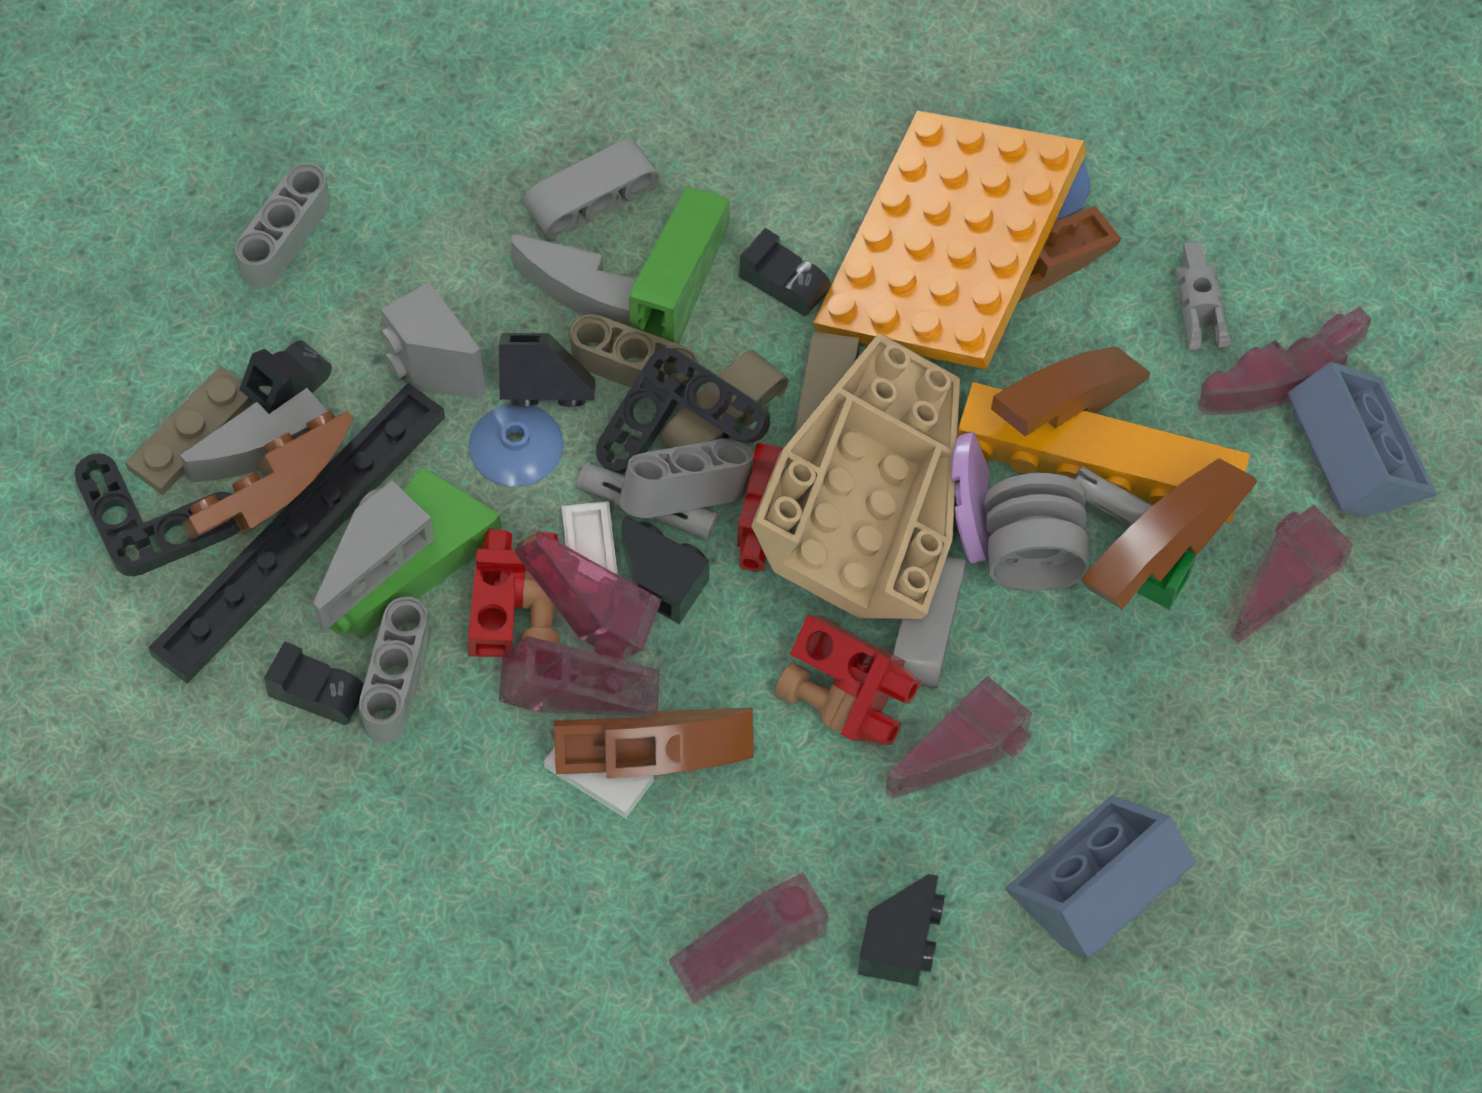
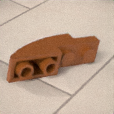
(287, 472)
(656, 744)

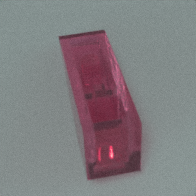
(1299, 560)
(592, 599)
(575, 681)
(965, 741)
(752, 938)

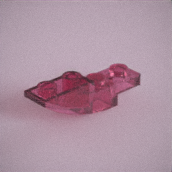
(1269, 373)

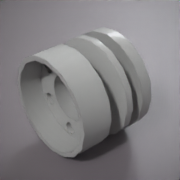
(1037, 532)

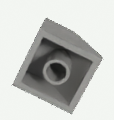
(431, 346)

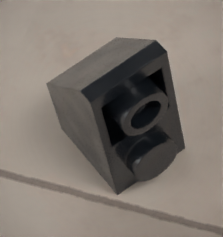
(541, 369)
(664, 567)
(897, 934)

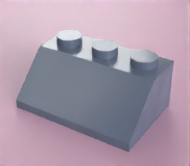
(1359, 441)
(1102, 874)

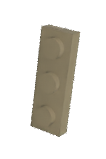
(204, 412)

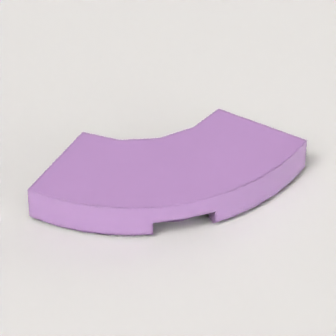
(973, 472)

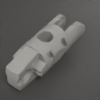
(1200, 297)

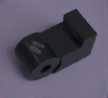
(783, 273)
(285, 372)
(313, 685)

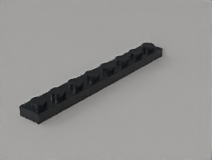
(296, 533)

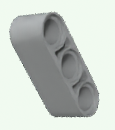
(590, 187)
(283, 207)
(685, 478)
(925, 640)
(392, 649)

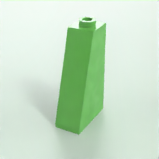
(679, 265)
(458, 532)

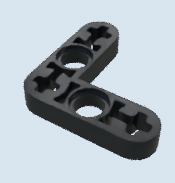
(666, 397)
(133, 529)

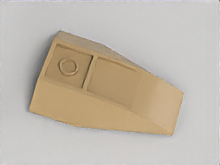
(868, 488)

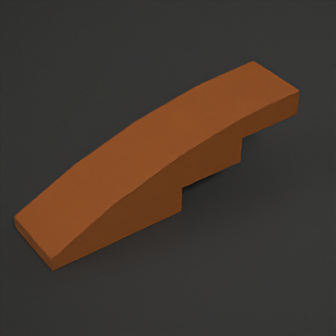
(1070, 247)
(1067, 388)
(1174, 524)

